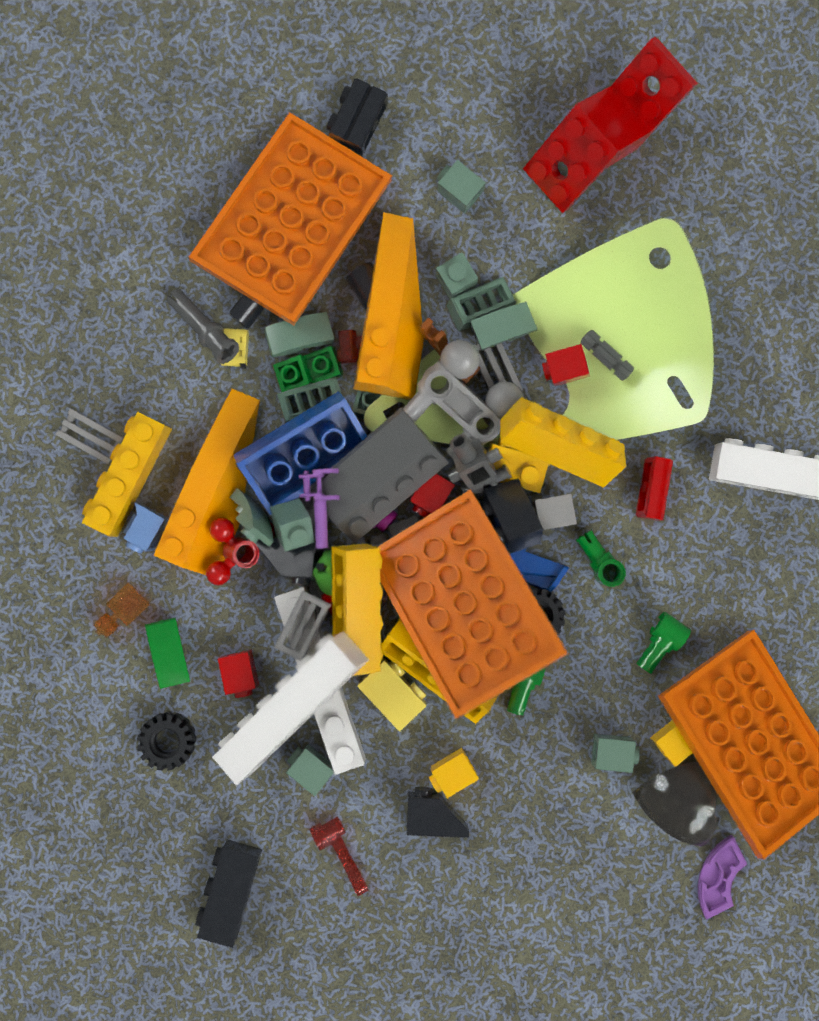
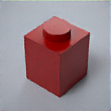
(566, 365)
(431, 495)
(238, 673)

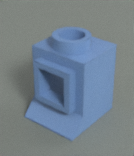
(144, 529)

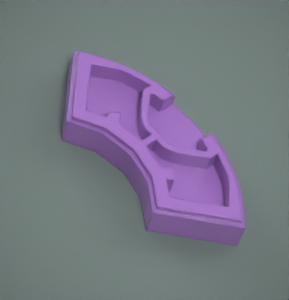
(717, 877)

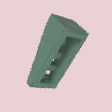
(457, 313)
(307, 389)

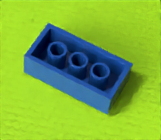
(303, 444)

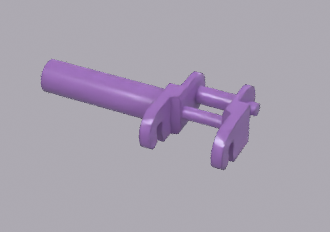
(320, 507)

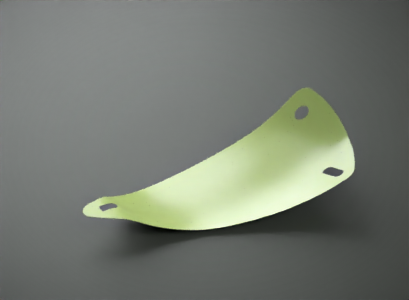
(642, 311)

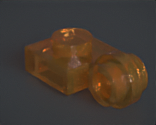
(126, 605)

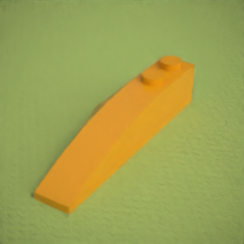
(391, 332)
(209, 488)

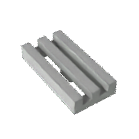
(506, 363)
(68, 424)
(314, 602)

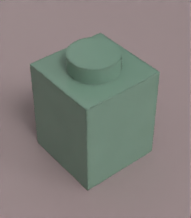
(460, 186)
(456, 276)
(292, 524)
(614, 753)
(309, 768)

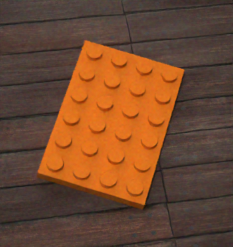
(290, 218)
(466, 605)
(750, 741)

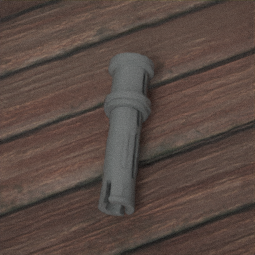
(209, 333)

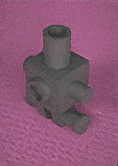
(476, 465)

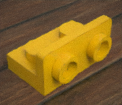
(526, 468)

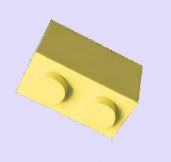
(393, 694)

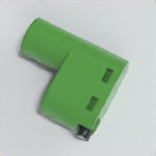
(323, 572)

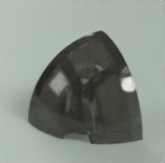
(681, 803)

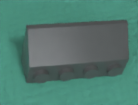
(380, 474)

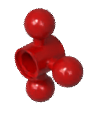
(223, 531)

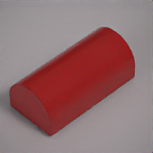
(654, 488)

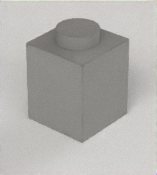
(555, 511)

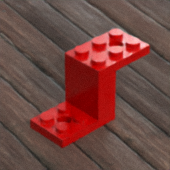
(609, 125)

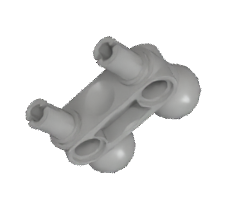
(459, 362)

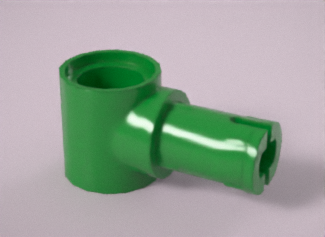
(600, 558)
(666, 636)
(521, 693)

